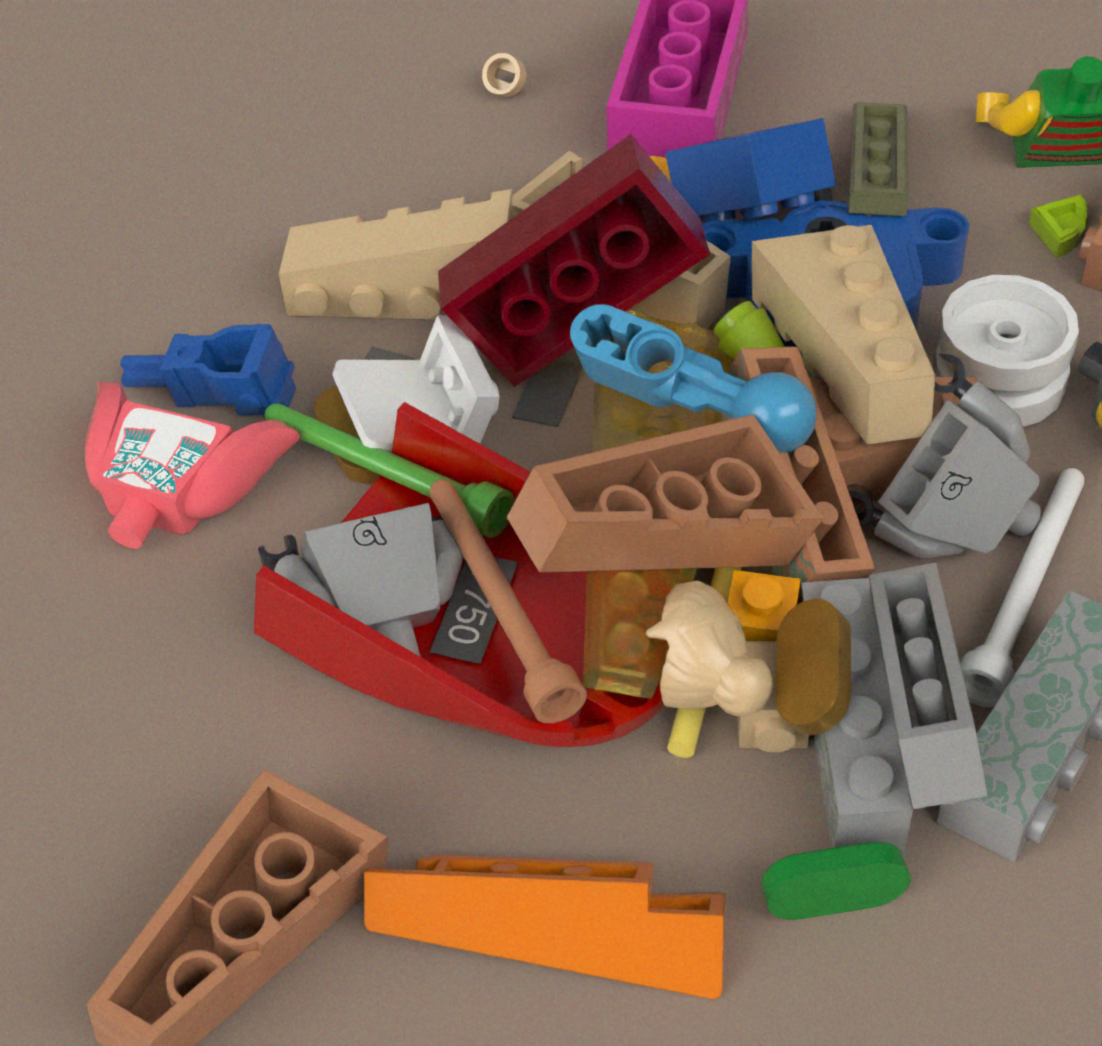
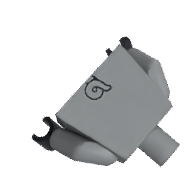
(961, 480)
(377, 569)

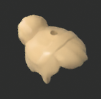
(708, 654)

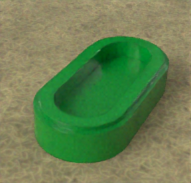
(835, 880)

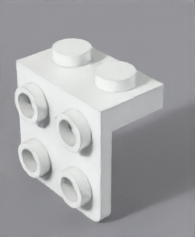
(444, 384)

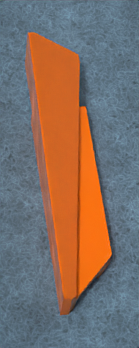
(558, 916)

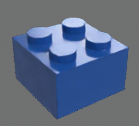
(753, 171)

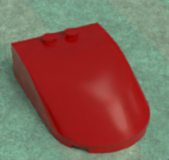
(435, 685)

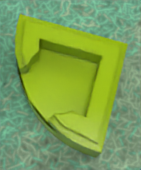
(1060, 223)

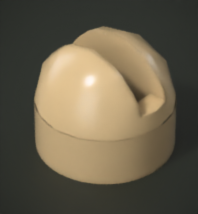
(507, 63)

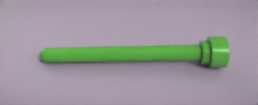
(484, 501)

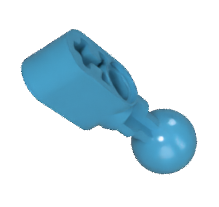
(693, 380)

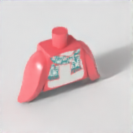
(172, 466)

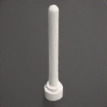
(989, 667)

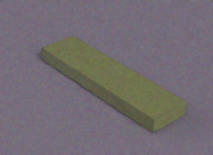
(879, 159)

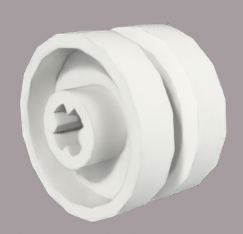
(1013, 339)

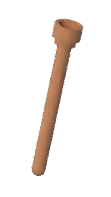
(550, 685)

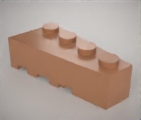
(667, 504)
(237, 916)

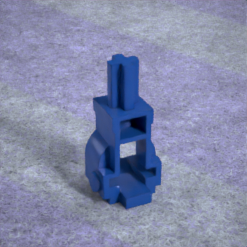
(230, 367)

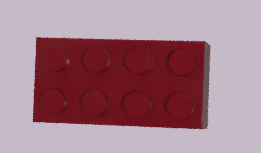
(591, 241)

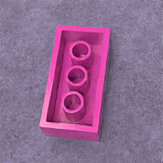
(677, 73)

